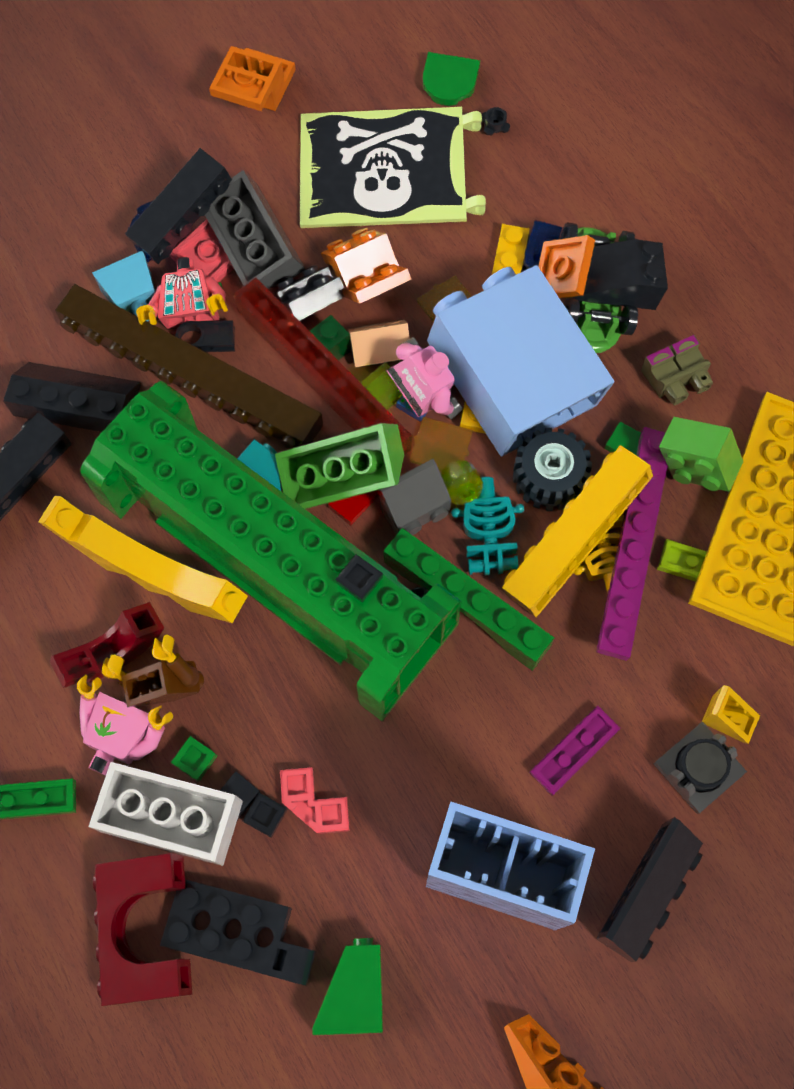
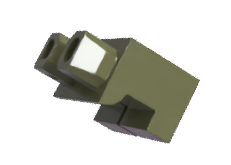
(677, 367)

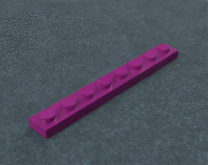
(633, 555)

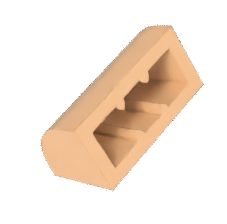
(377, 342)

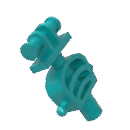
(481, 514)

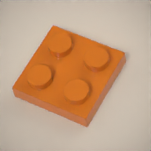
(567, 264)

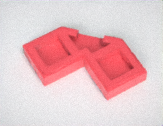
(320, 814)

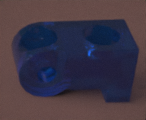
(540, 233)

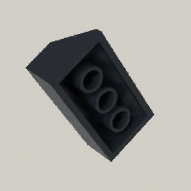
(68, 396)
(650, 891)

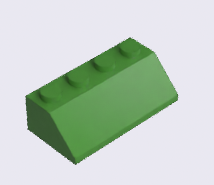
(342, 466)

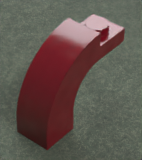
(126, 638)

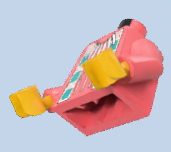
(184, 297)

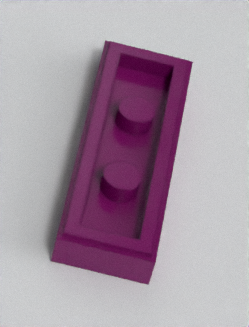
(574, 750)

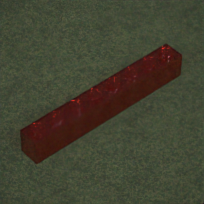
(313, 361)

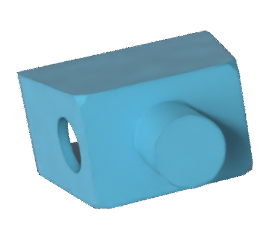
(127, 282)

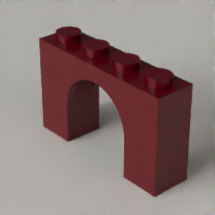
(117, 889)

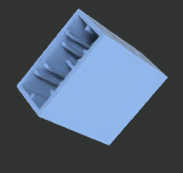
(518, 357)
(510, 867)

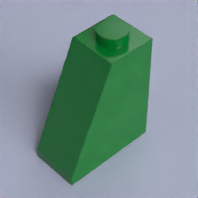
(354, 994)

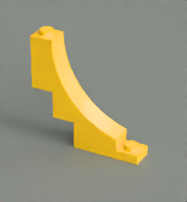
(148, 568)

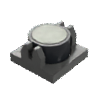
(701, 766)

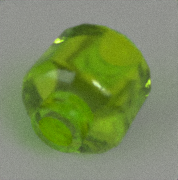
(462, 482)

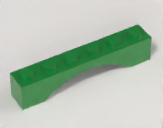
(501, 621)

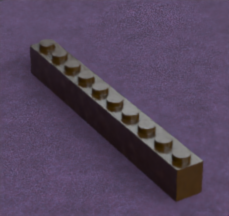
(189, 368)

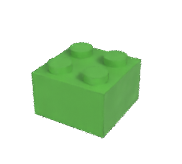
(701, 454)

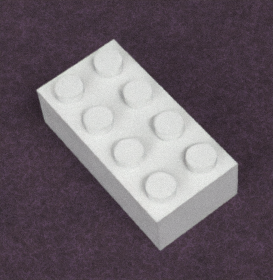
(166, 813)

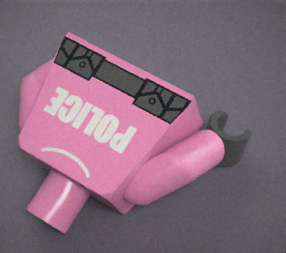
(424, 379)

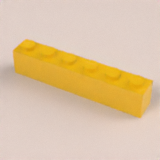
(577, 530)

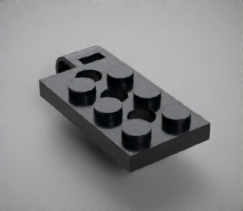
(276, 960)

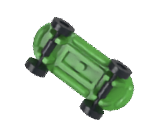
(600, 322)

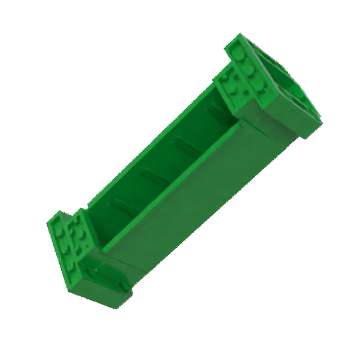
(266, 545)

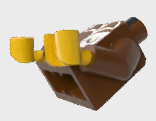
(158, 682)

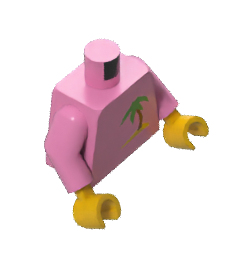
(115, 729)

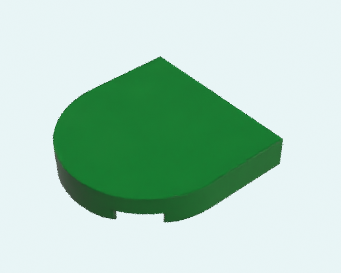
(449, 78)

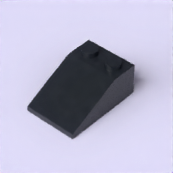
(627, 274)

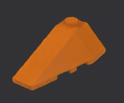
(540, 1058)

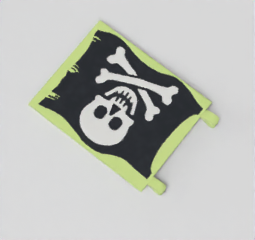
(385, 167)

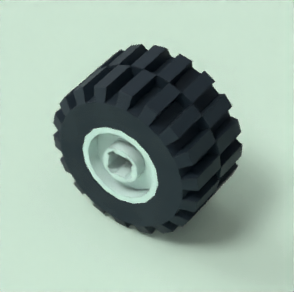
(551, 468)

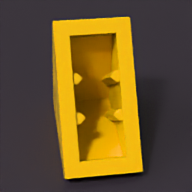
(731, 715)

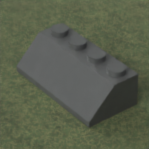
(252, 234)

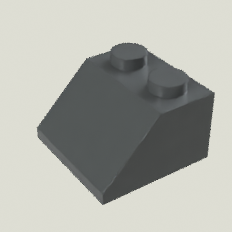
(416, 499)

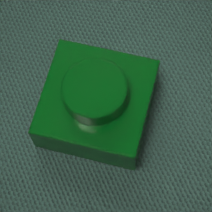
(194, 759)

